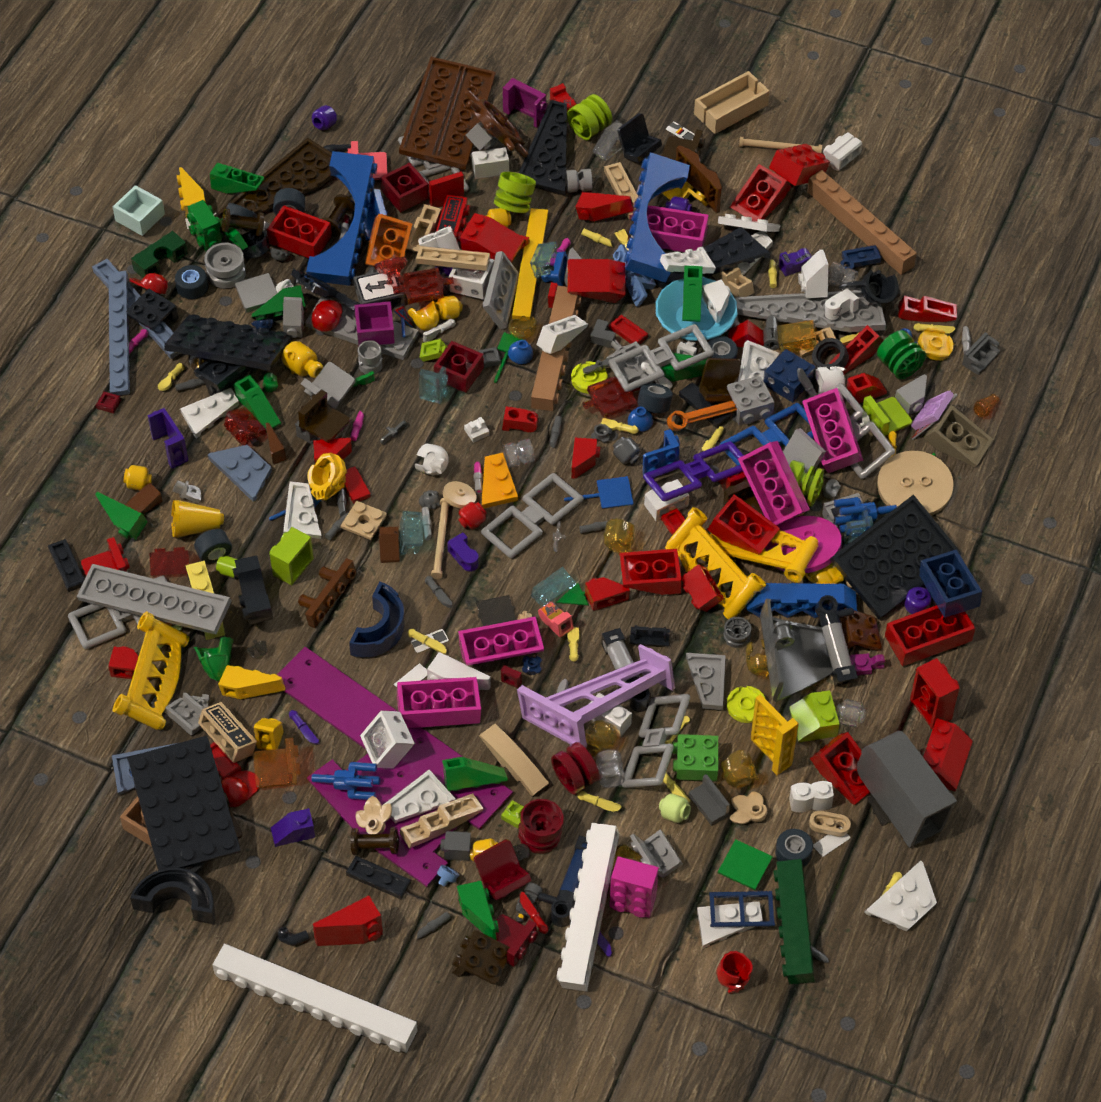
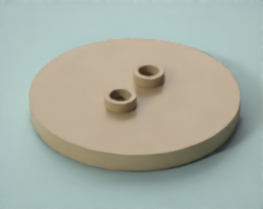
(918, 475)

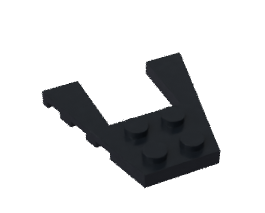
(321, 288)

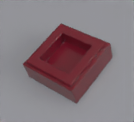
(108, 402)
(511, 676)

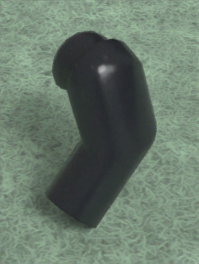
(290, 938)

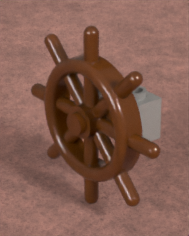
(492, 126)

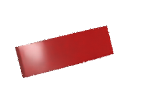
(926, 309)

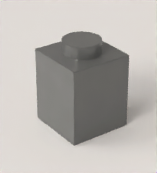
(456, 845)

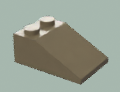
(958, 437)

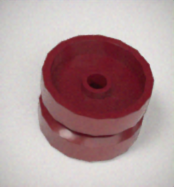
(575, 768)

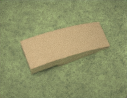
(424, 225)
(737, 283)

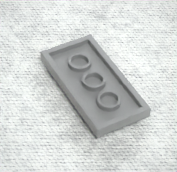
(501, 290)

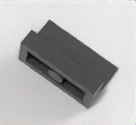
(710, 801)

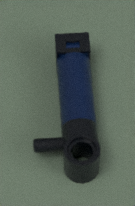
(565, 897)

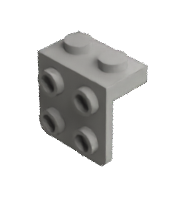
(331, 380)
(751, 400)
(657, 852)

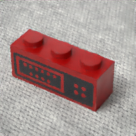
(454, 214)

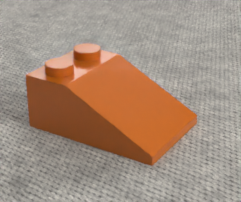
(387, 239)

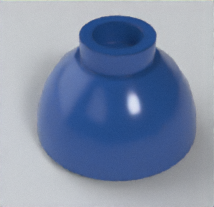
(520, 352)
(640, 418)

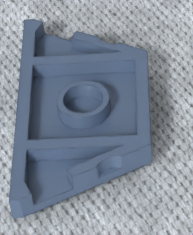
(243, 468)

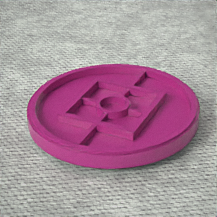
(820, 528)

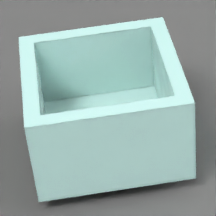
(138, 210)

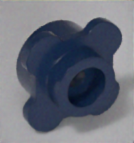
(531, 669)

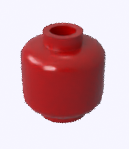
(472, 515)

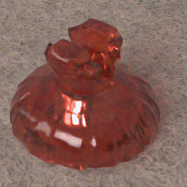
(392, 268)

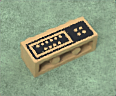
(227, 732)

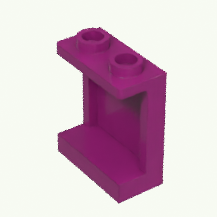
(524, 99)

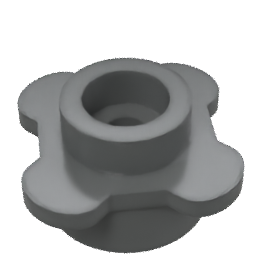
(601, 433)

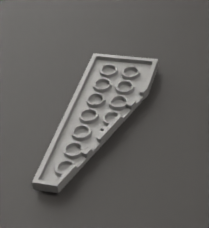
(798, 308)

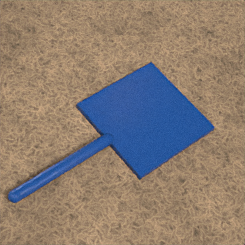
(612, 492)

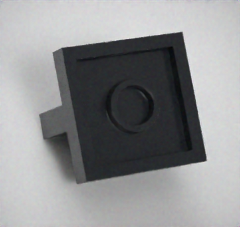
(218, 375)

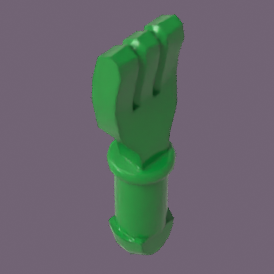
(364, 379)

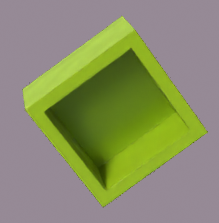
(291, 555)

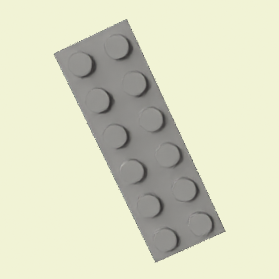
(347, 331)

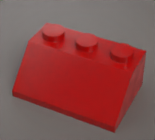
(947, 752)

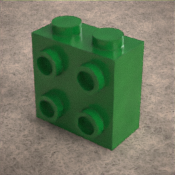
(204, 225)

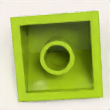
(815, 717)

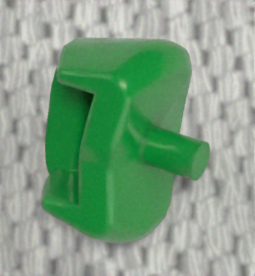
(270, 382)

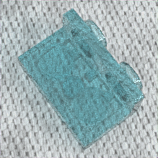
(433, 385)

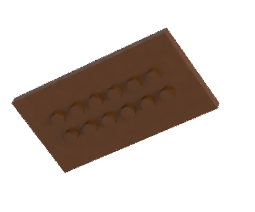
(442, 114)

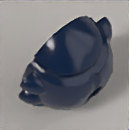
(263, 324)

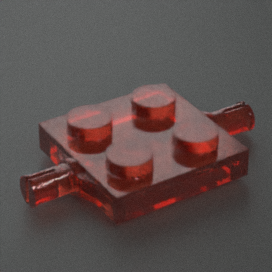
(423, 285)
(610, 397)

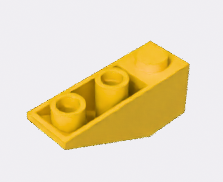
(190, 190)
(245, 683)

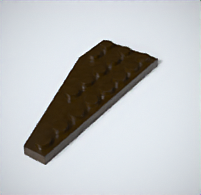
(301, 169)

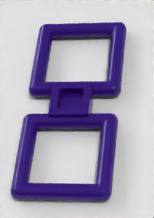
(694, 471)

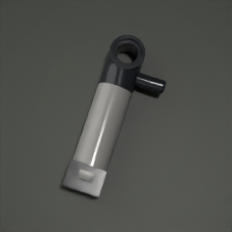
(835, 641)
(614, 645)

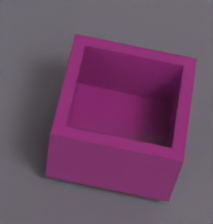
(374, 323)

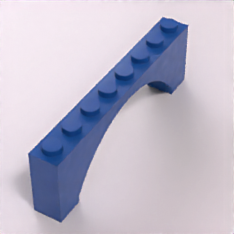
(644, 252)
(338, 262)

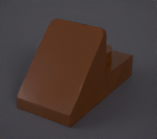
(389, 544)

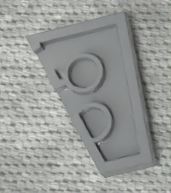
(708, 678)

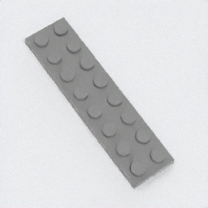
(162, 599)

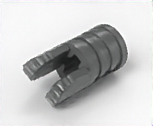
(771, 333)

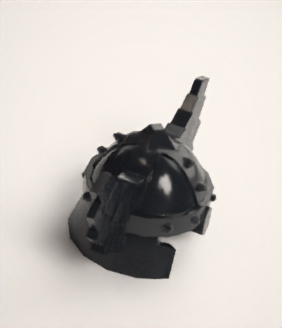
(876, 287)

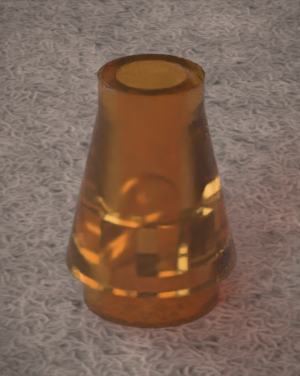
(984, 406)

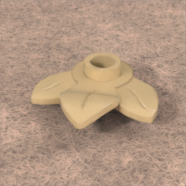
(746, 808)
(374, 814)

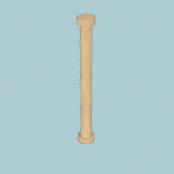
(774, 145)
(437, 573)

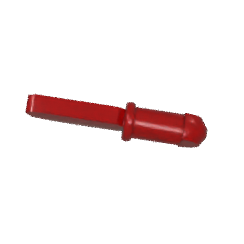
(532, 912)

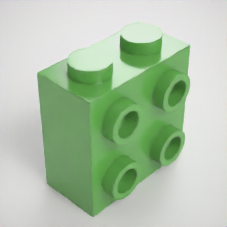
(696, 757)

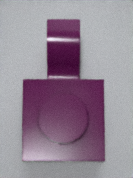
(865, 664)

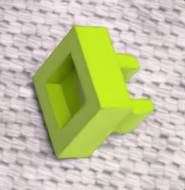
(512, 814)

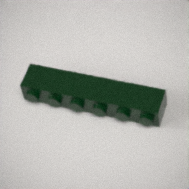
(794, 922)

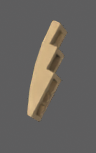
(514, 759)
(444, 819)

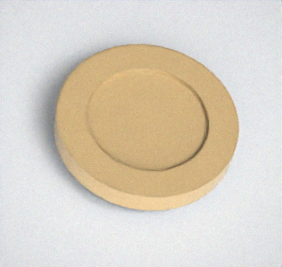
(458, 494)

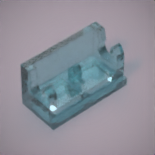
(542, 258)
(411, 531)
(552, 587)

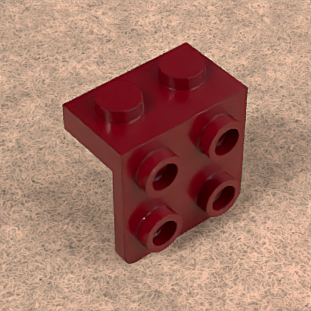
(500, 870)
(516, 937)

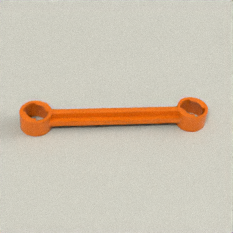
(700, 414)

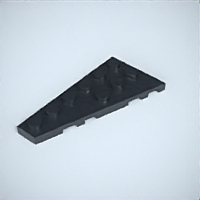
(548, 150)
(727, 253)

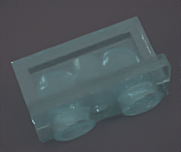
(856, 528)

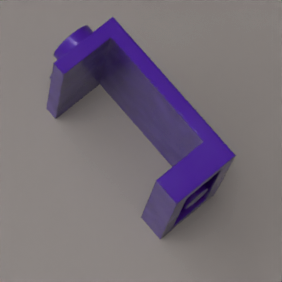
(162, 425)

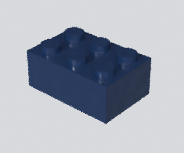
(950, 583)

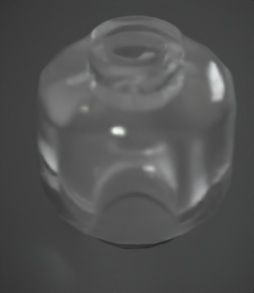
(851, 713)

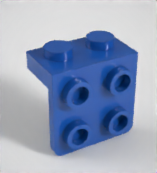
(663, 456)

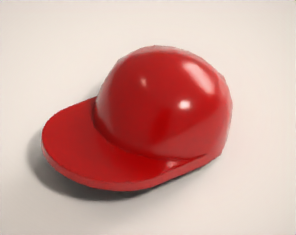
(152, 281)
(326, 315)
(239, 787)

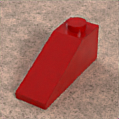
(600, 206)
(861, 348)

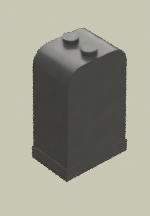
(905, 787)

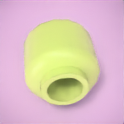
(674, 808)

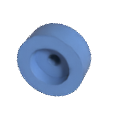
(447, 874)

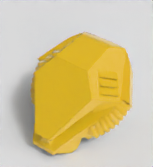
(327, 476)

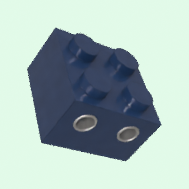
(783, 378)

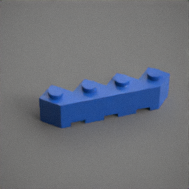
(797, 597)

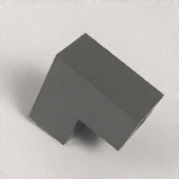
(601, 335)

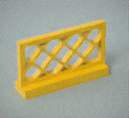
(774, 739)

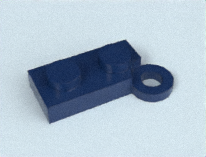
(860, 256)

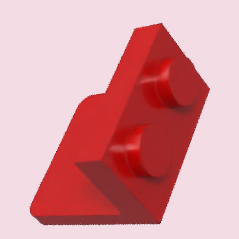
(110, 559)

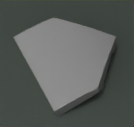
(187, 711)

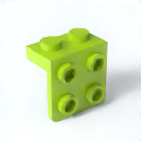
(887, 414)

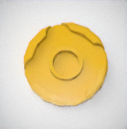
(936, 343)

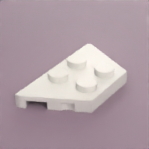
(905, 900)

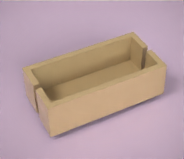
(731, 102)

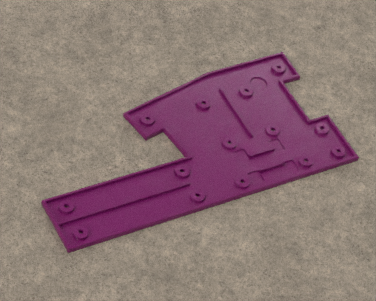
(350, 711)

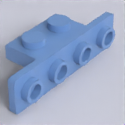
(634, 282)

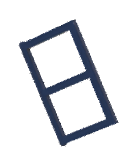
(742, 923)

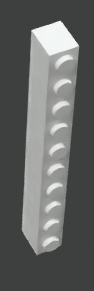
(315, 998)

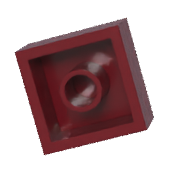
(405, 187)
(461, 365)

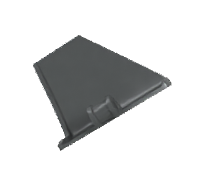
(794, 654)

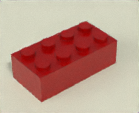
(927, 634)

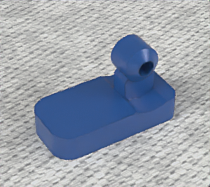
(557, 275)

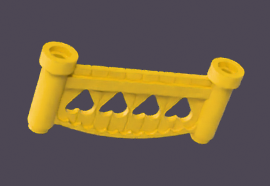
(793, 562)
(743, 587)
(134, 703)

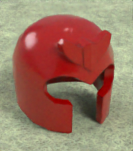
(734, 971)

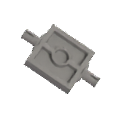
(632, 367)

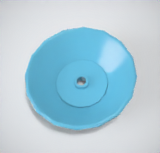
(670, 307)

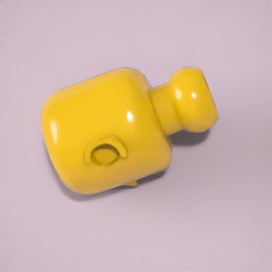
(301, 360)

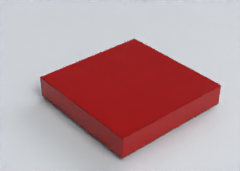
(444, 186)

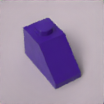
(293, 828)

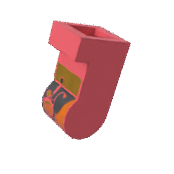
(555, 617)

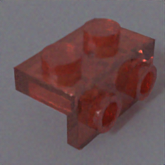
(243, 425)
(169, 562)

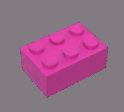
(633, 887)

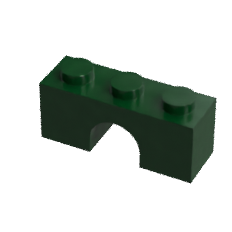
(169, 246)

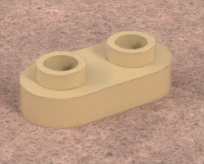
(829, 823)

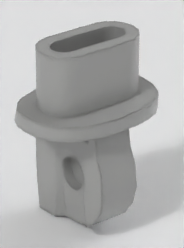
(187, 491)

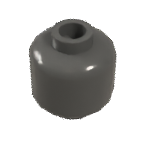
(626, 450)

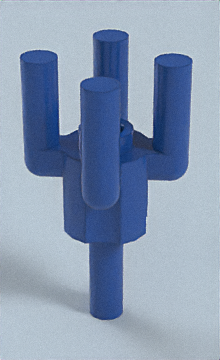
(857, 510)
(350, 780)

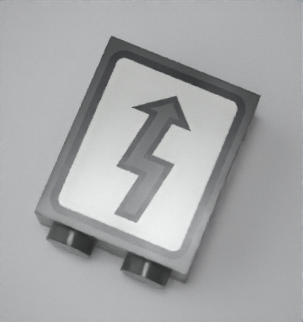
(374, 289)

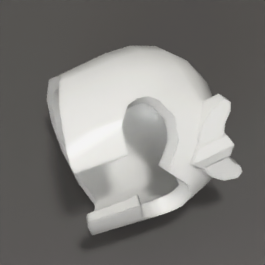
(828, 379)
(434, 459)

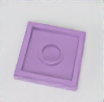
(932, 410)

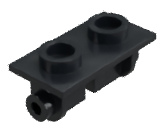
(649, 636)

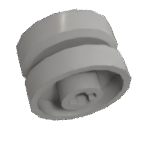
(225, 265)

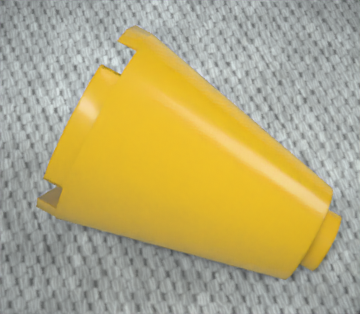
(194, 518)

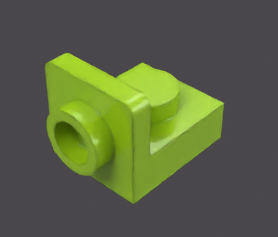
(432, 350)

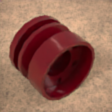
(541, 825)

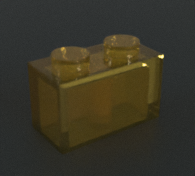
(797, 336)

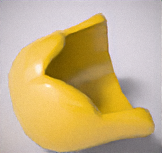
(425, 318)

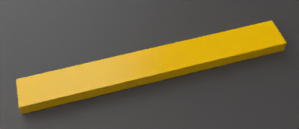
(527, 281)

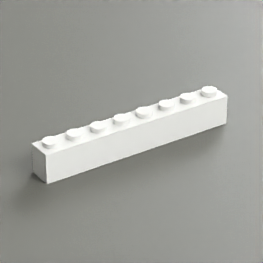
(588, 907)

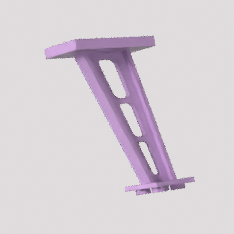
(567, 725)

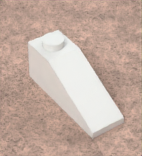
(560, 333)
(446, 668)

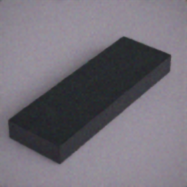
(695, 399)
(66, 565)
(378, 877)

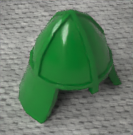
(216, 659)

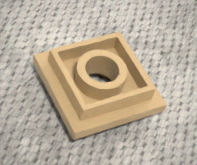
(363, 512)

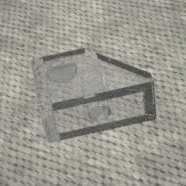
(609, 142)

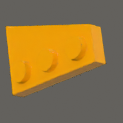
(497, 482)

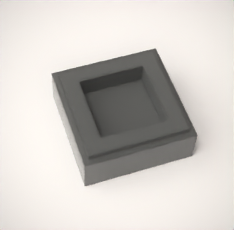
(491, 357)

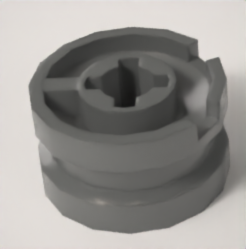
(739, 625)

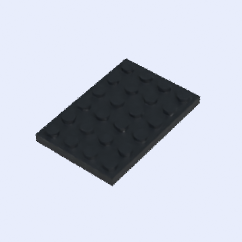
(228, 342)
(888, 555)
(183, 804)

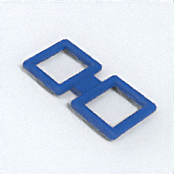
(772, 434)

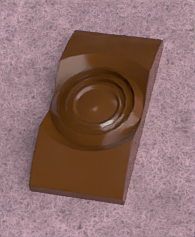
(701, 177)

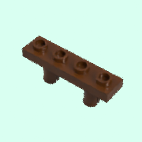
(336, 586)

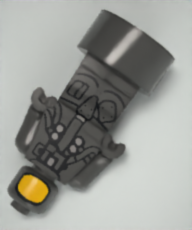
(532, 892)

